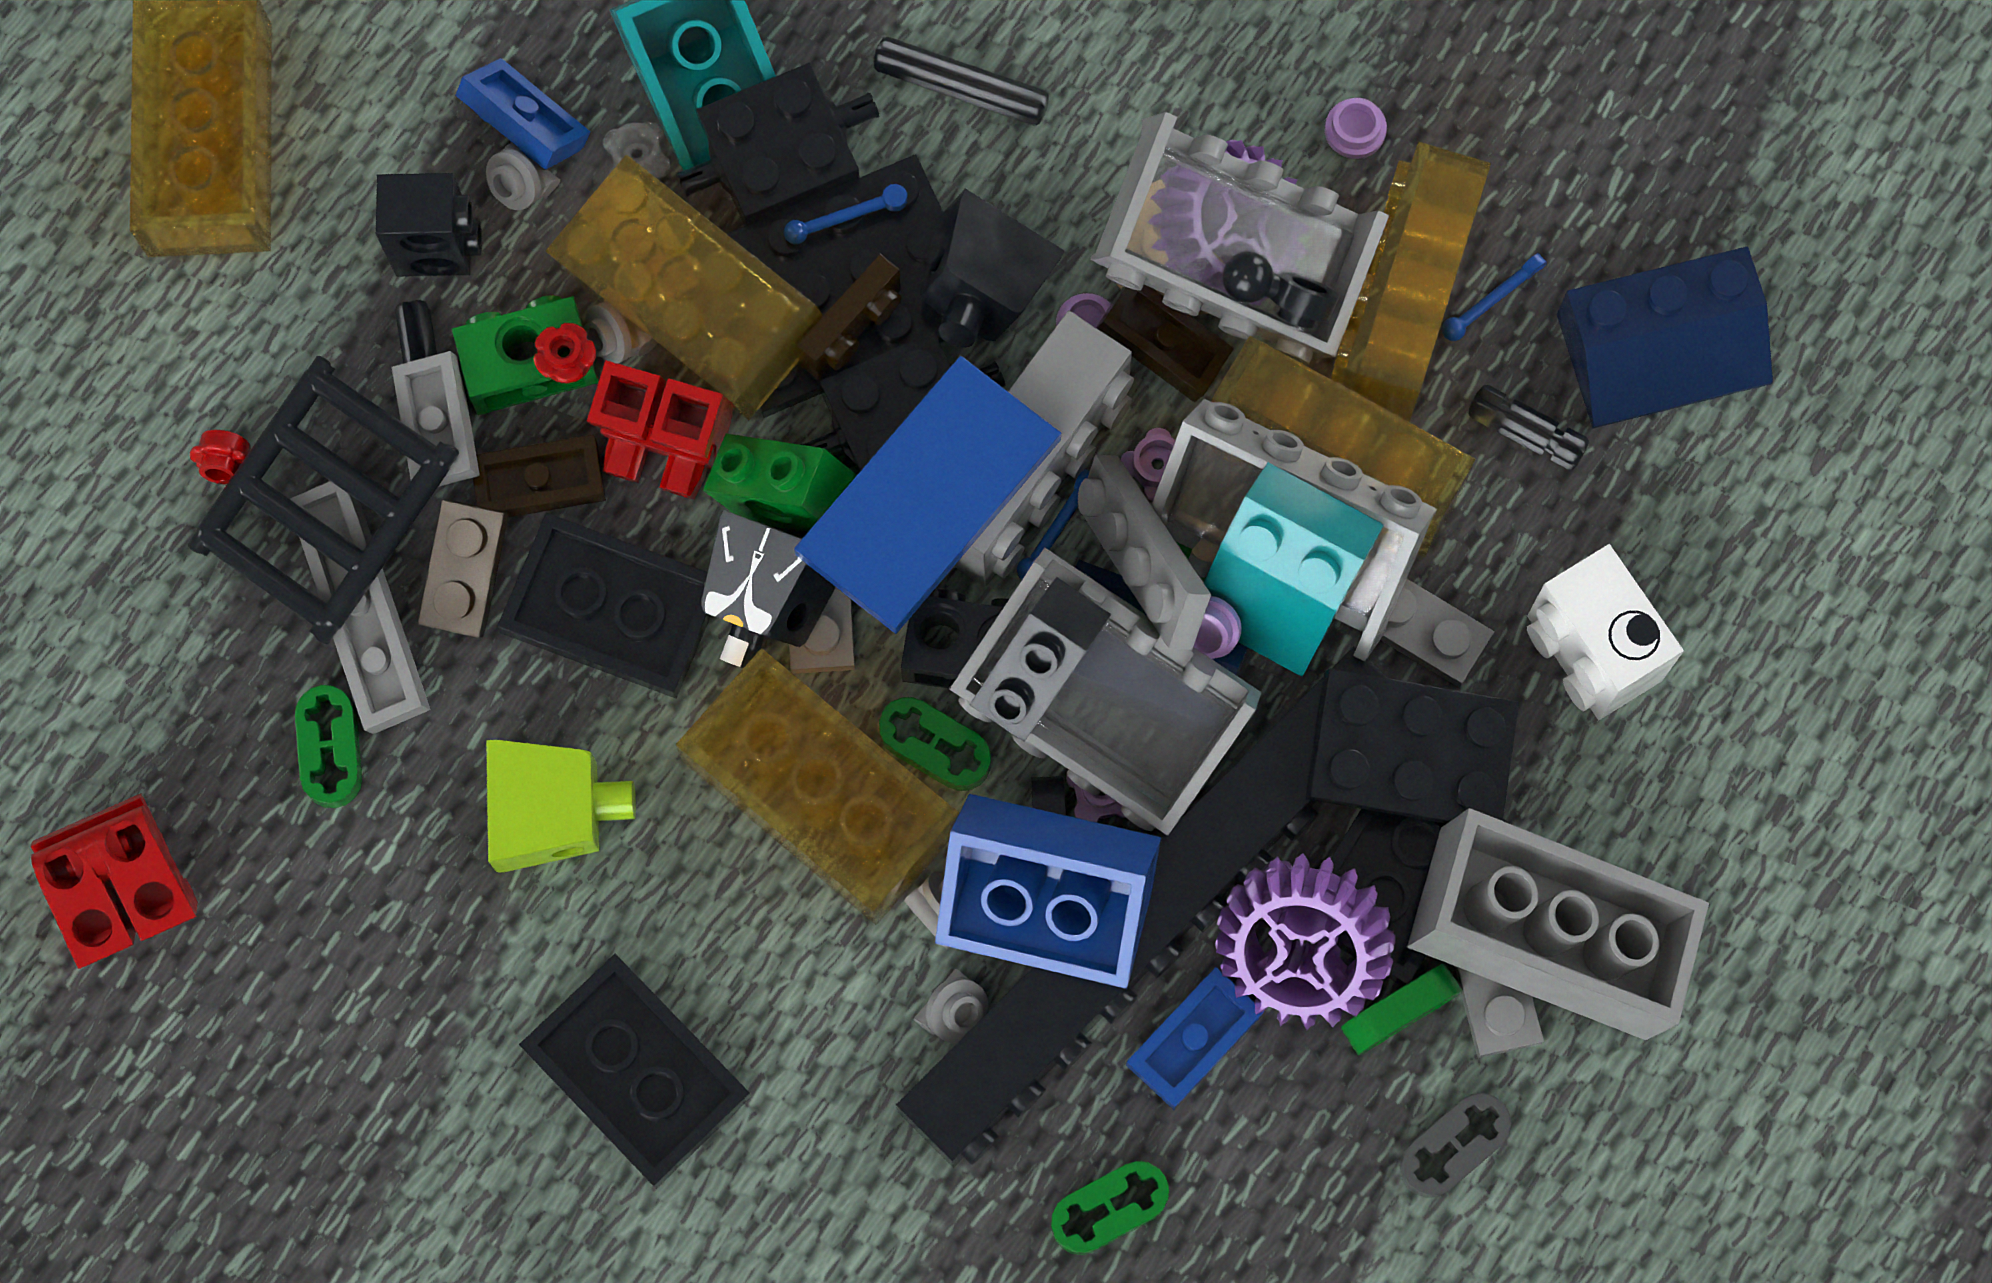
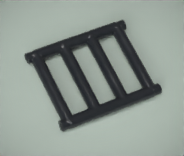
(397, 512)

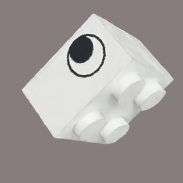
(1602, 633)

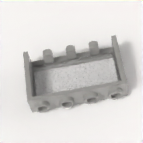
(1197, 207)
(1219, 461)
(1132, 712)

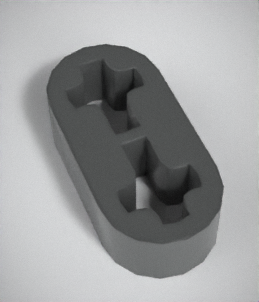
(1444, 1133)

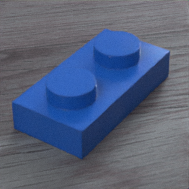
(522, 113)
(1193, 1038)

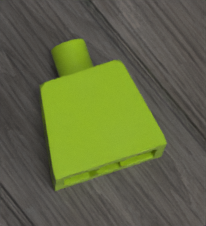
(547, 803)

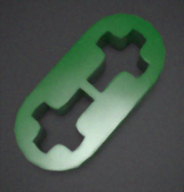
(942, 730)
(312, 746)
(1401, 1009)
(1101, 1193)

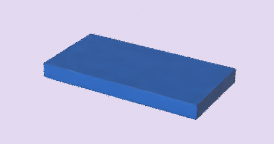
(928, 494)

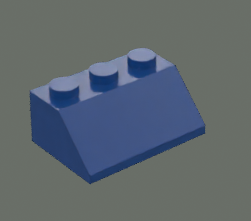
(1046, 890)

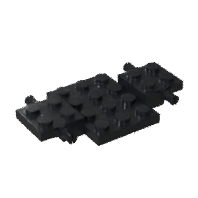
(789, 159)

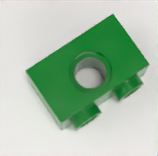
(485, 350)
(776, 481)

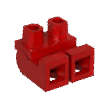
(662, 417)
(118, 847)

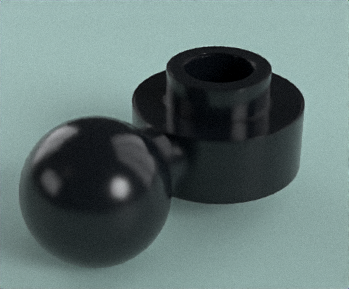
(1301, 299)

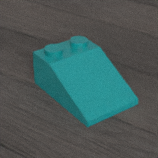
(690, 58)
(1289, 565)

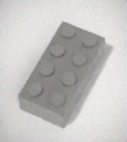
(1077, 387)
(1558, 925)

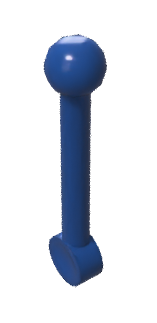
(893, 198)
(1455, 328)
(1055, 528)

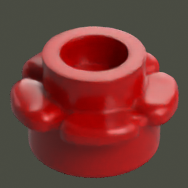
(568, 368)
(219, 455)

